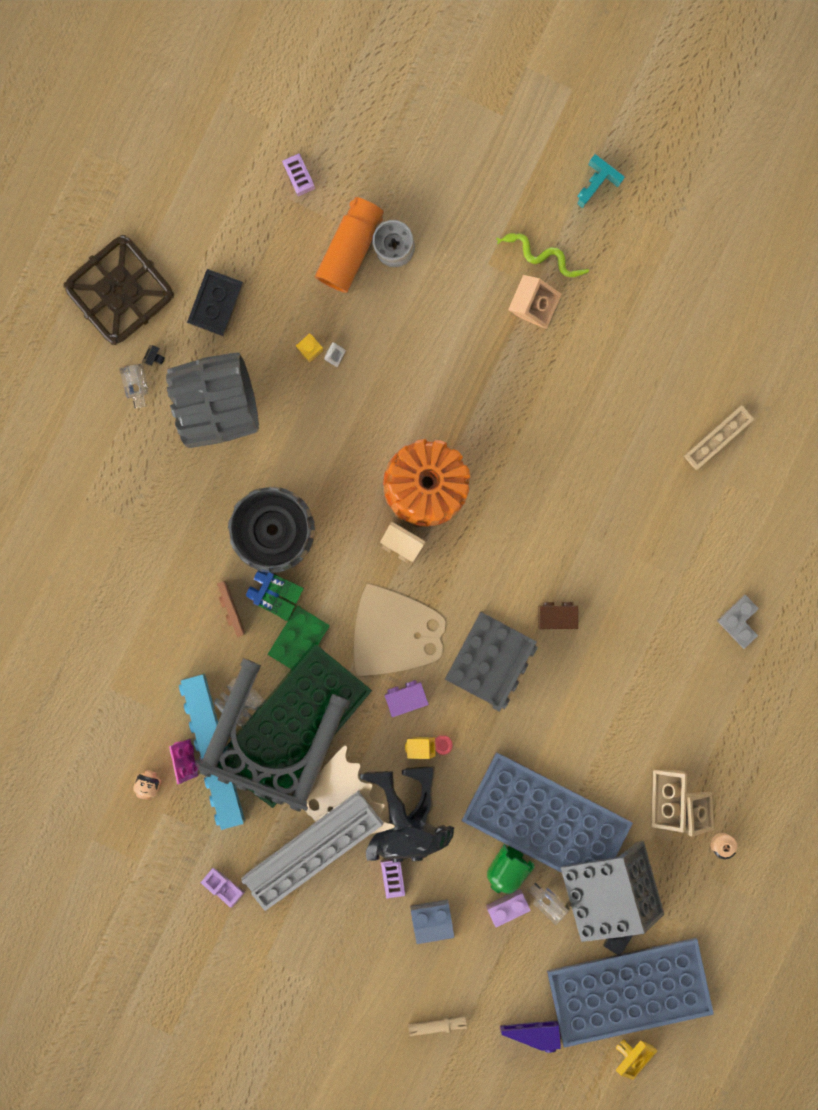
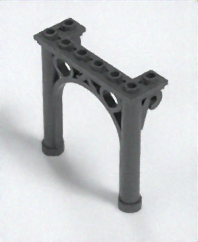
(299, 791)

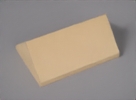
(669, 800)

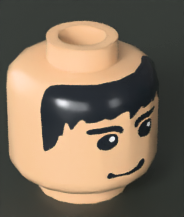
(147, 785)
(729, 843)

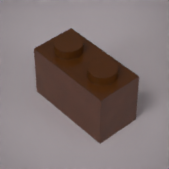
(557, 616)

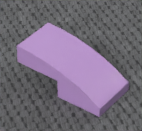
(222, 887)

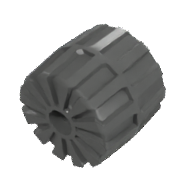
(212, 400)
(250, 529)

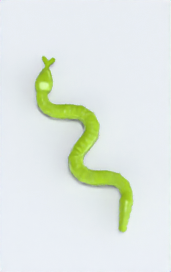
(512, 237)

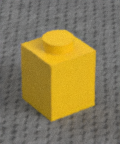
(309, 348)
(420, 747)

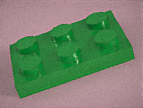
(297, 637)

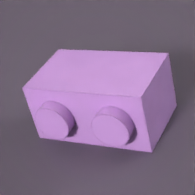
(508, 908)

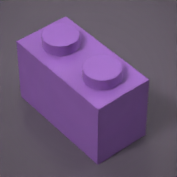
(406, 698)

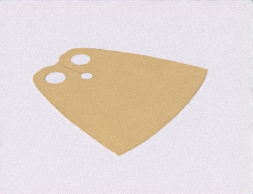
(386, 633)

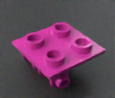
(183, 760)

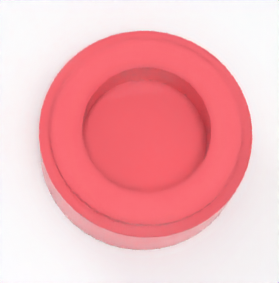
(443, 744)

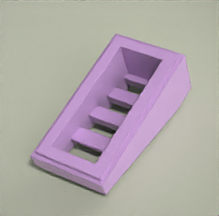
(304, 188)
(388, 863)

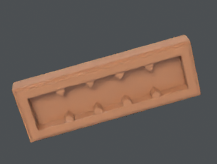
(227, 601)

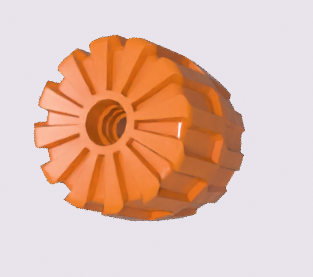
(420, 504)

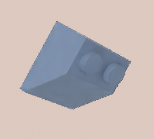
(432, 921)

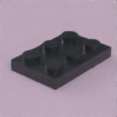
(215, 302)

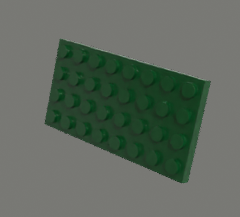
(290, 716)

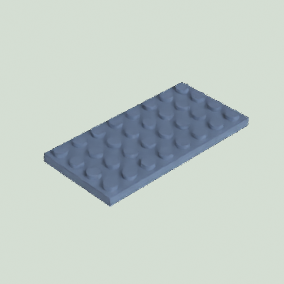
(543, 817)
(630, 992)

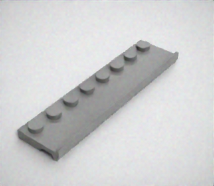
(312, 850)

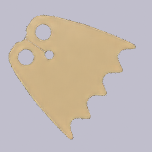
(337, 783)

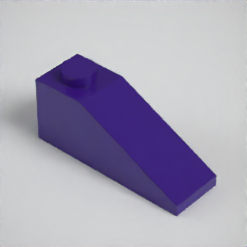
(539, 1035)

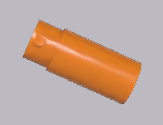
(349, 245)

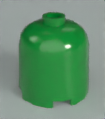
(508, 870)

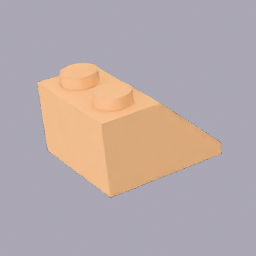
(535, 301)

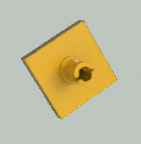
(635, 1058)

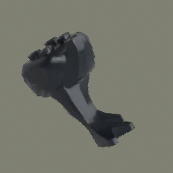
(412, 834)

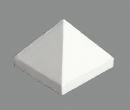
(334, 354)

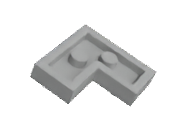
(734, 621)

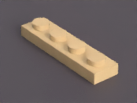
(718, 437)

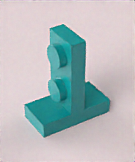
(605, 172)

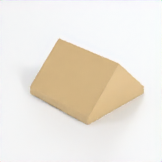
(699, 813)

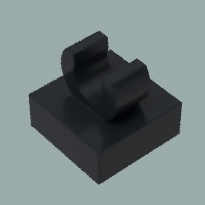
(152, 356)

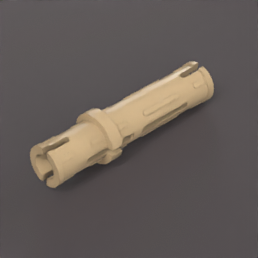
(437, 1026)

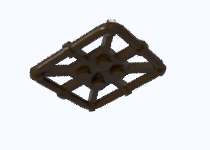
(118, 277)

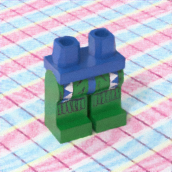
(269, 594)

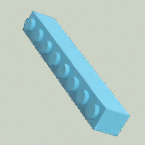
(203, 724)

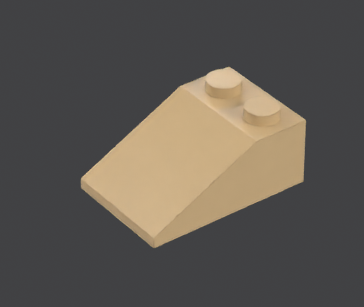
(401, 542)

